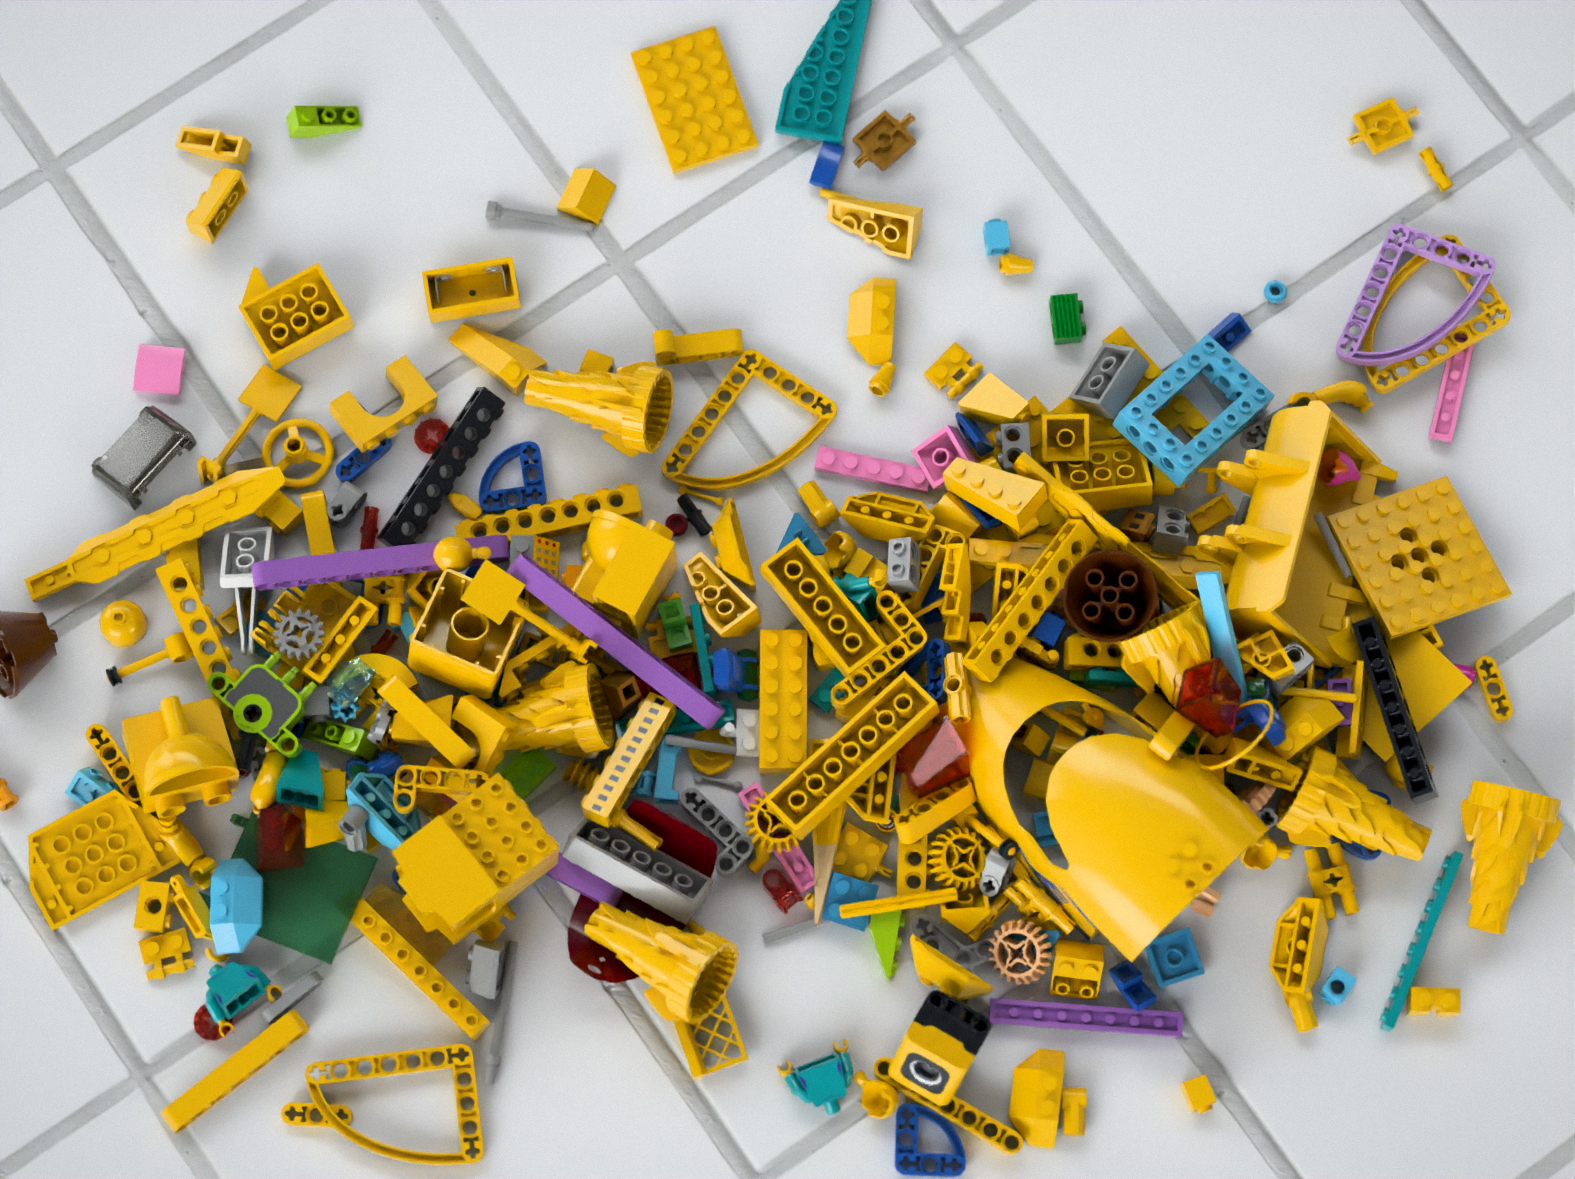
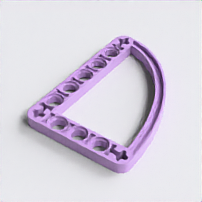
(1406, 243)

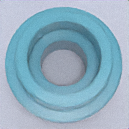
(1275, 285)

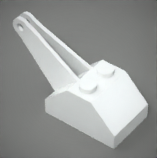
(240, 551)

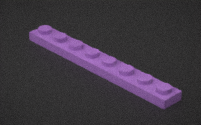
(1085, 1017)

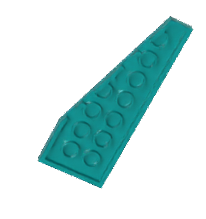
(822, 85)

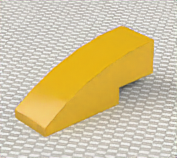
(214, 144)

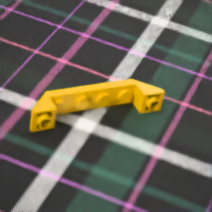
(510, 685)

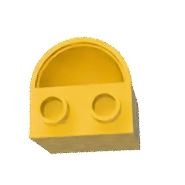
(626, 568)
(180, 756)

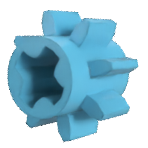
(345, 714)

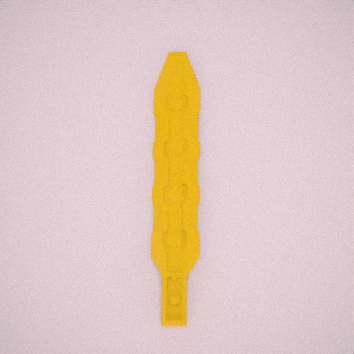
(1073, 506)
(160, 530)
(1028, 550)

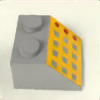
(541, 550)

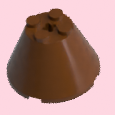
(1110, 595)
(24, 649)

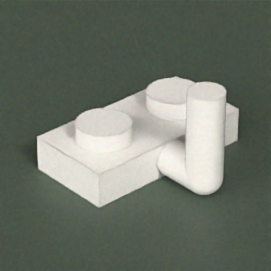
(744, 732)

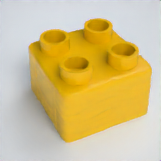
(460, 642)

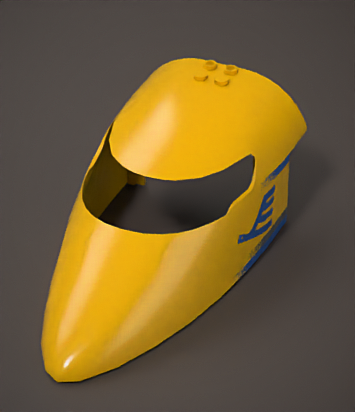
(1131, 824)

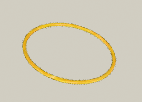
(1247, 749)

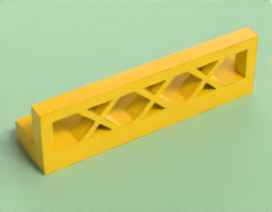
(1351, 738)

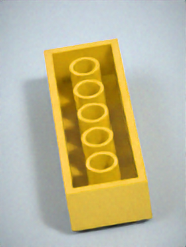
(821, 607)
(782, 701)

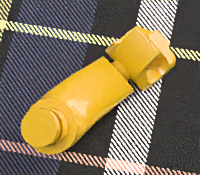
(1345, 391)
(264, 788)
(188, 850)

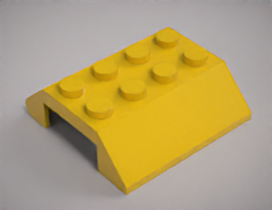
(343, 621)

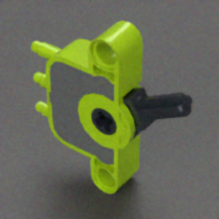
(272, 698)

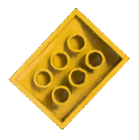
(296, 316)
(1111, 478)

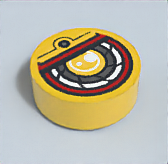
(890, 827)

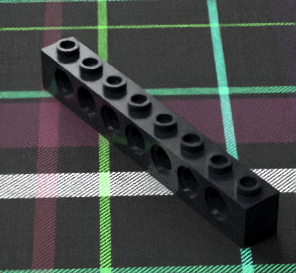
(492, 407)
(1395, 710)

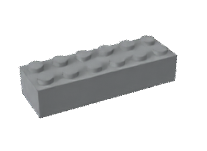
(637, 869)

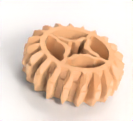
(1035, 962)

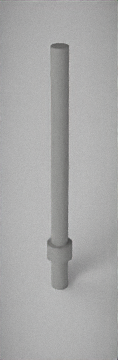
(493, 1058)

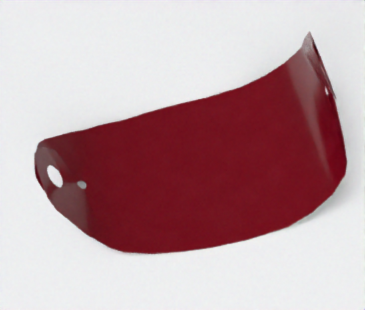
(678, 842)

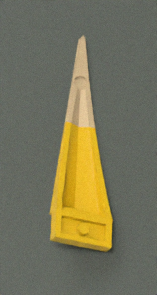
(825, 844)

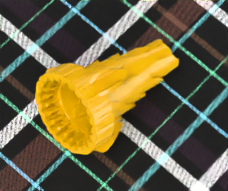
(627, 405)
(1164, 652)
(563, 715)
(1334, 803)
(1507, 834)
(684, 968)

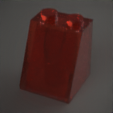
(1209, 697)
(933, 759)
(278, 840)

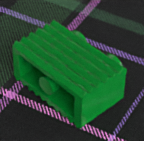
(1066, 319)

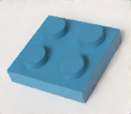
(847, 890)
(1174, 958)

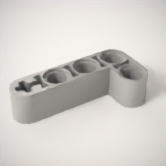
(713, 828)

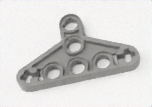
(950, 946)

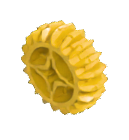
(766, 838)
(946, 854)

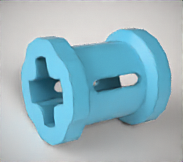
(644, 784)

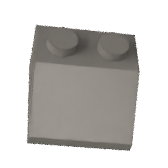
(486, 968)

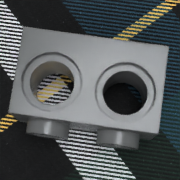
(1011, 448)
(1170, 530)
(904, 565)
(1302, 665)

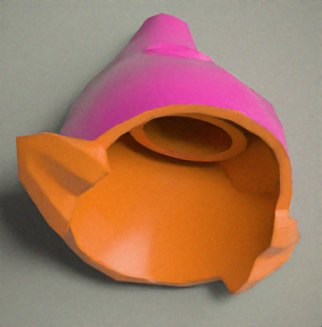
(1337, 468)

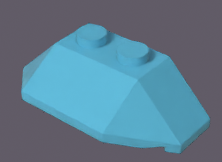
(386, 824)
(235, 905)

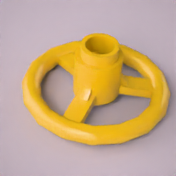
(298, 452)

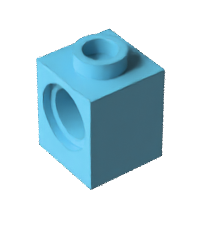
(996, 237)
(1344, 979)

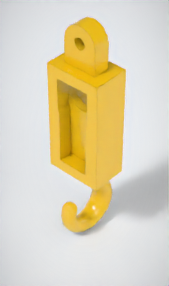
(194, 913)

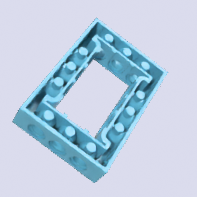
(1158, 444)

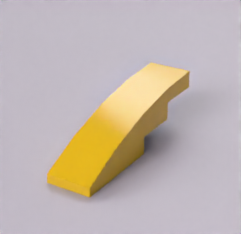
(957, 587)

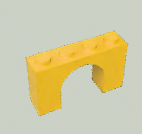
(369, 430)
(492, 731)

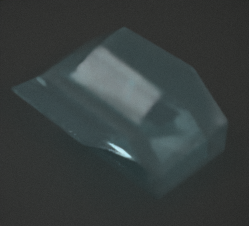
(349, 682)

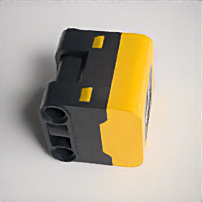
(939, 1047)

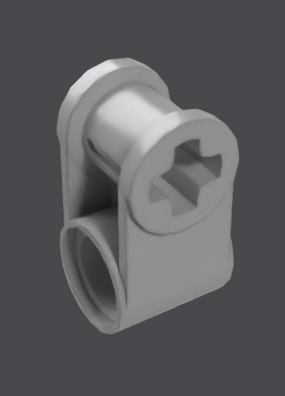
(349, 501)
(996, 873)

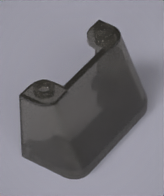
(141, 454)

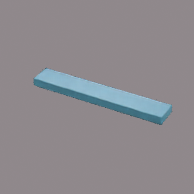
(1220, 626)

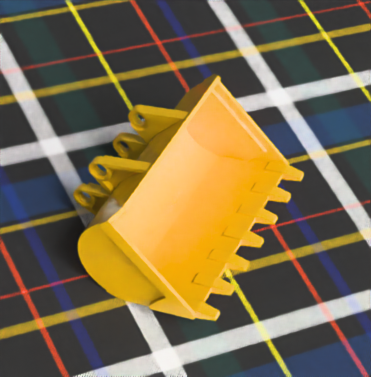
(1279, 557)

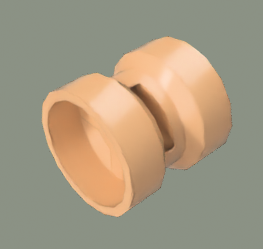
(1205, 901)

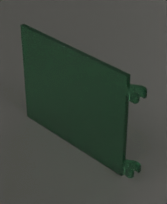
(311, 903)

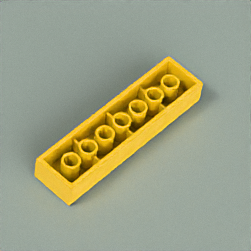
(852, 755)

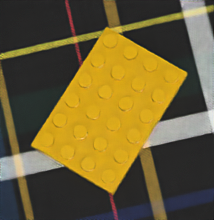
(694, 99)

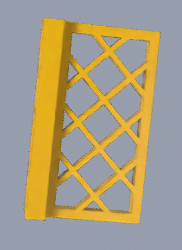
(691, 1050)

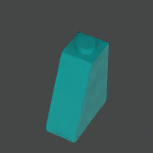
(302, 782)

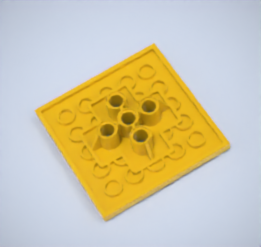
(1418, 557)

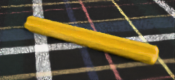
(898, 902)

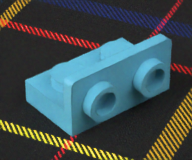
(89, 785)

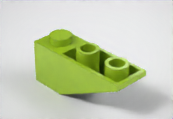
(321, 120)
(341, 738)
(884, 934)

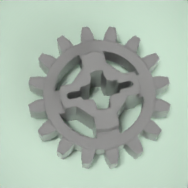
(290, 638)

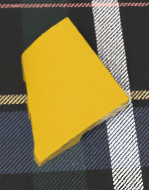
(1266, 655)

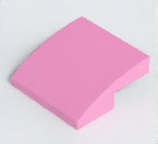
(159, 369)

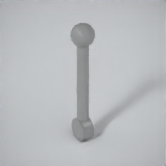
(698, 777)

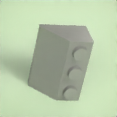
(1110, 380)

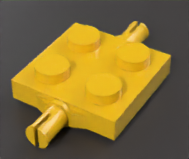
(1383, 126)
(860, 855)

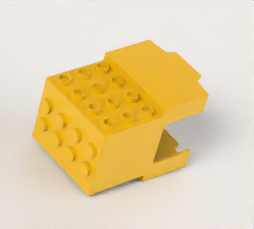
(473, 860)

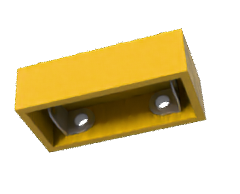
(450, 289)

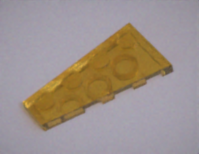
(391, 908)

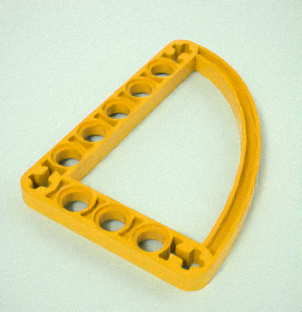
(1473, 336)
(770, 467)
(402, 1068)

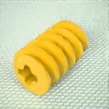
(581, 775)

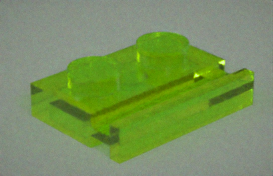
(528, 772)

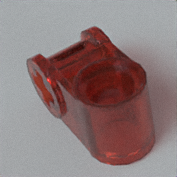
(782, 891)

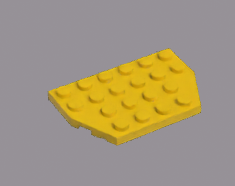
(94, 856)

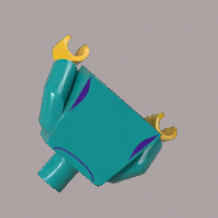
(862, 594)
(234, 989)
(822, 1079)

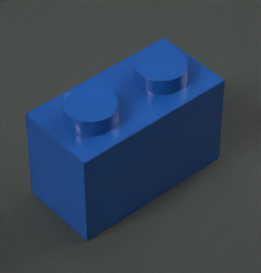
(1049, 630)

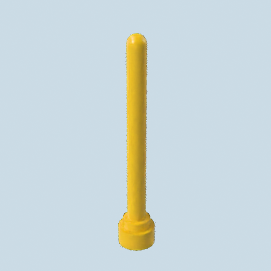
(1315, 693)

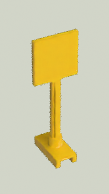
(266, 395)
(496, 593)

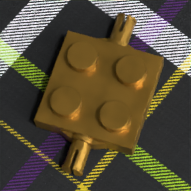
(884, 140)

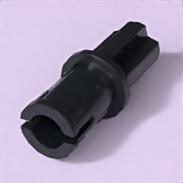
(694, 515)

